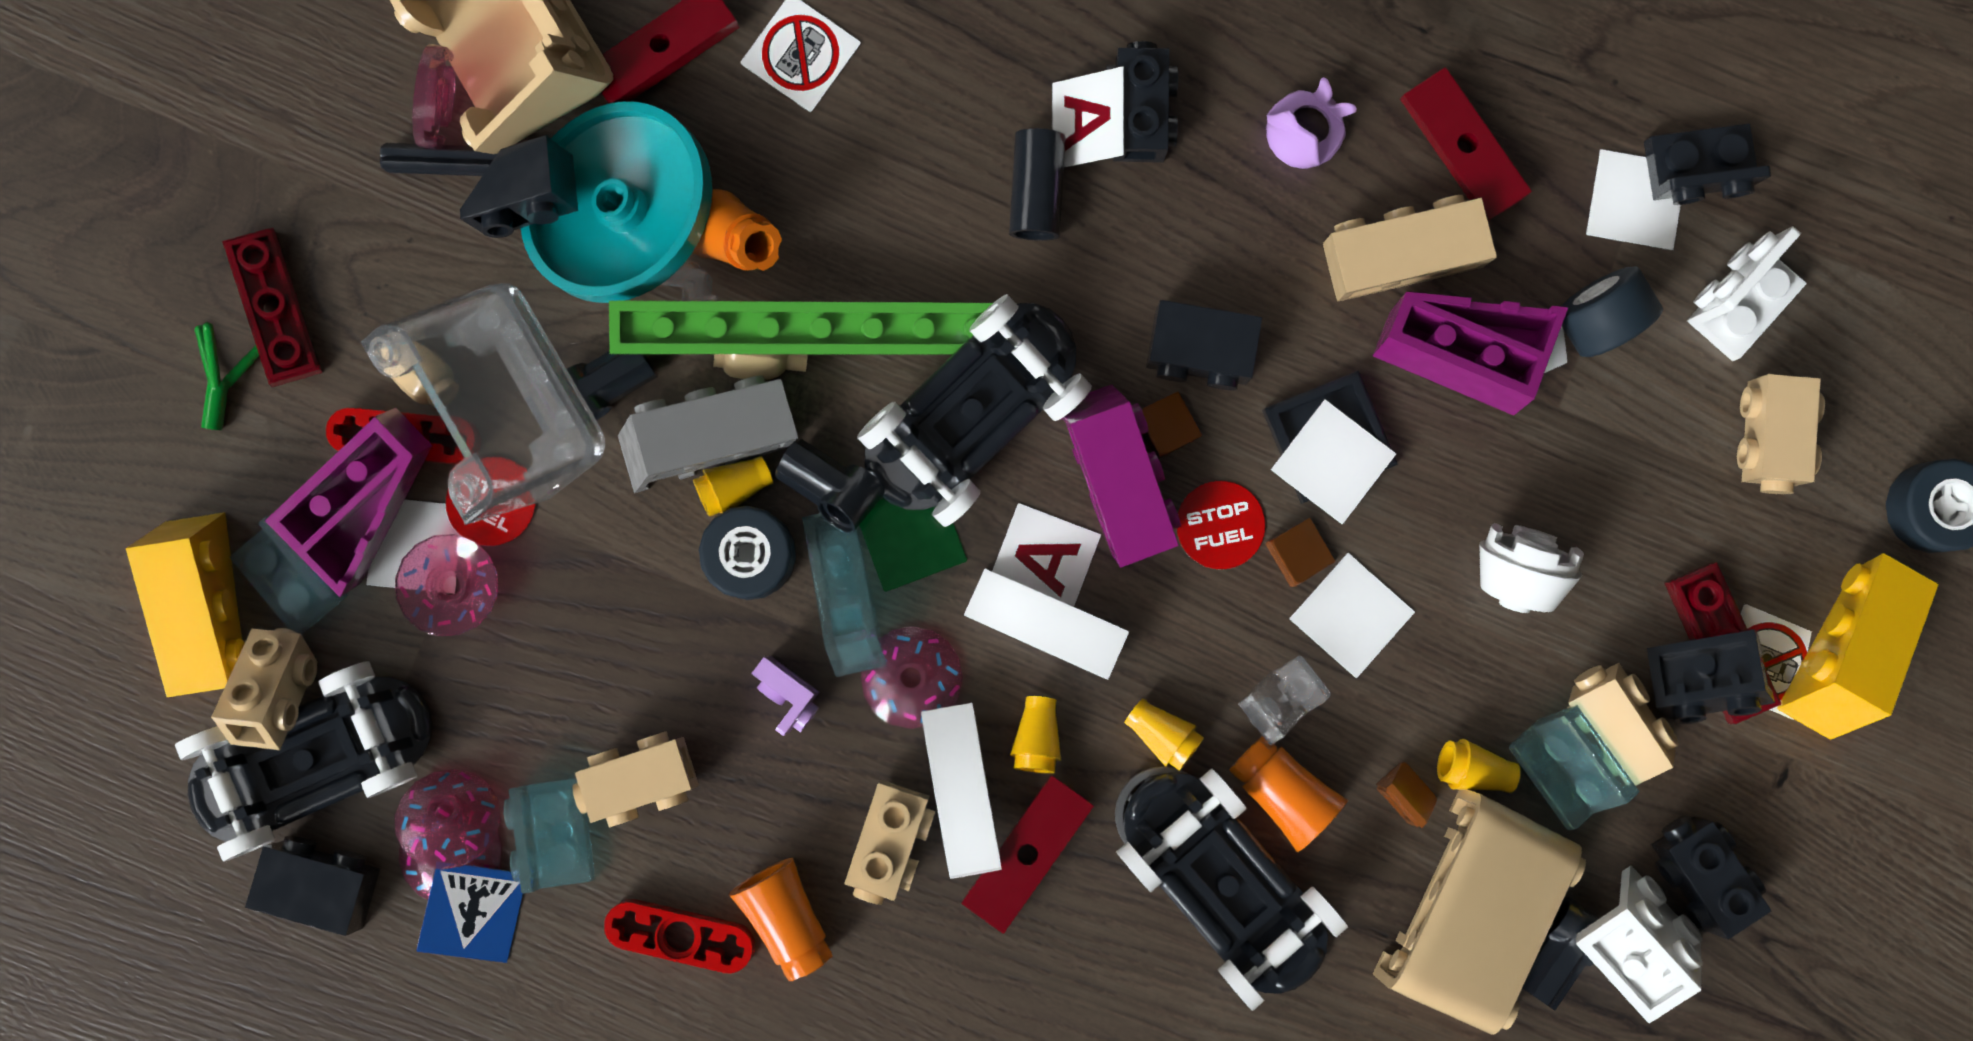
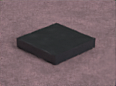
(1345, 394)

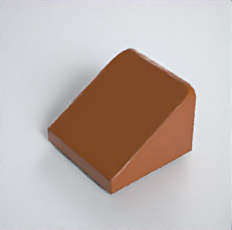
(1169, 425)
(1300, 552)
(1408, 795)

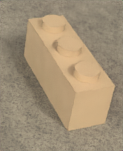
(1408, 247)

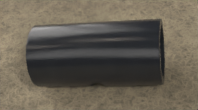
(1037, 184)

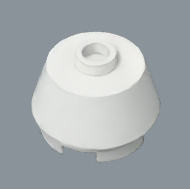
(1527, 569)

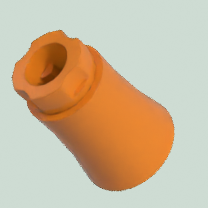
(738, 235)
(1287, 792)
(784, 919)

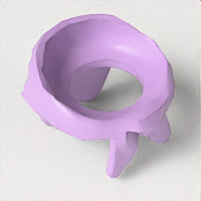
(1294, 143)

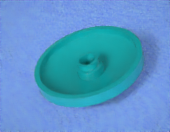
(638, 200)

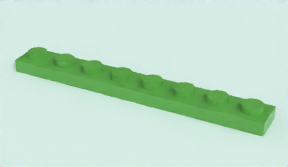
(790, 327)

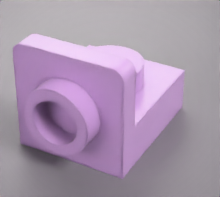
(782, 684)

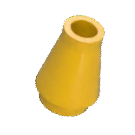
(731, 484)
(1164, 733)
(1037, 738)
(1475, 768)

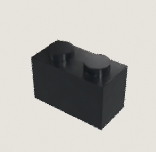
(1203, 344)
(313, 886)

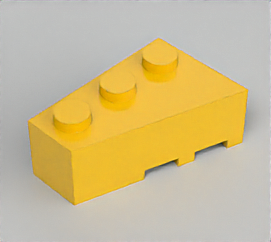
(189, 602)
(1861, 649)

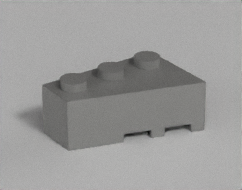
(706, 431)

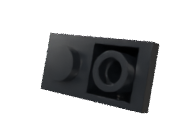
(523, 188)

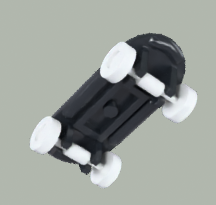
(973, 408)
(347, 742)
(1225, 882)

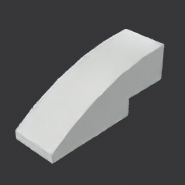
(1046, 624)
(961, 790)

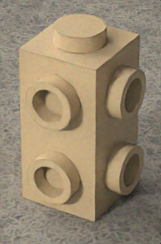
(1780, 432)
(265, 689)
(1624, 722)
(621, 784)
(886, 841)

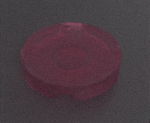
(433, 96)

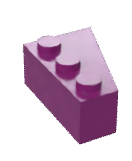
(1472, 346)
(1122, 476)
(352, 501)

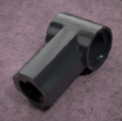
(610, 379)
(840, 493)
(1560, 957)

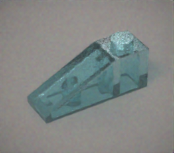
(843, 598)

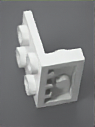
(1749, 297)
(1646, 948)

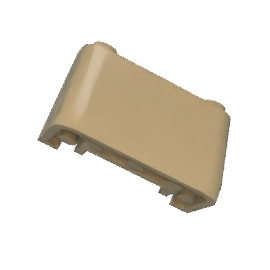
(516, 61)
(1483, 914)

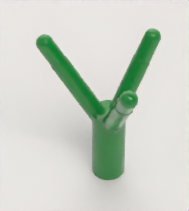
(217, 388)

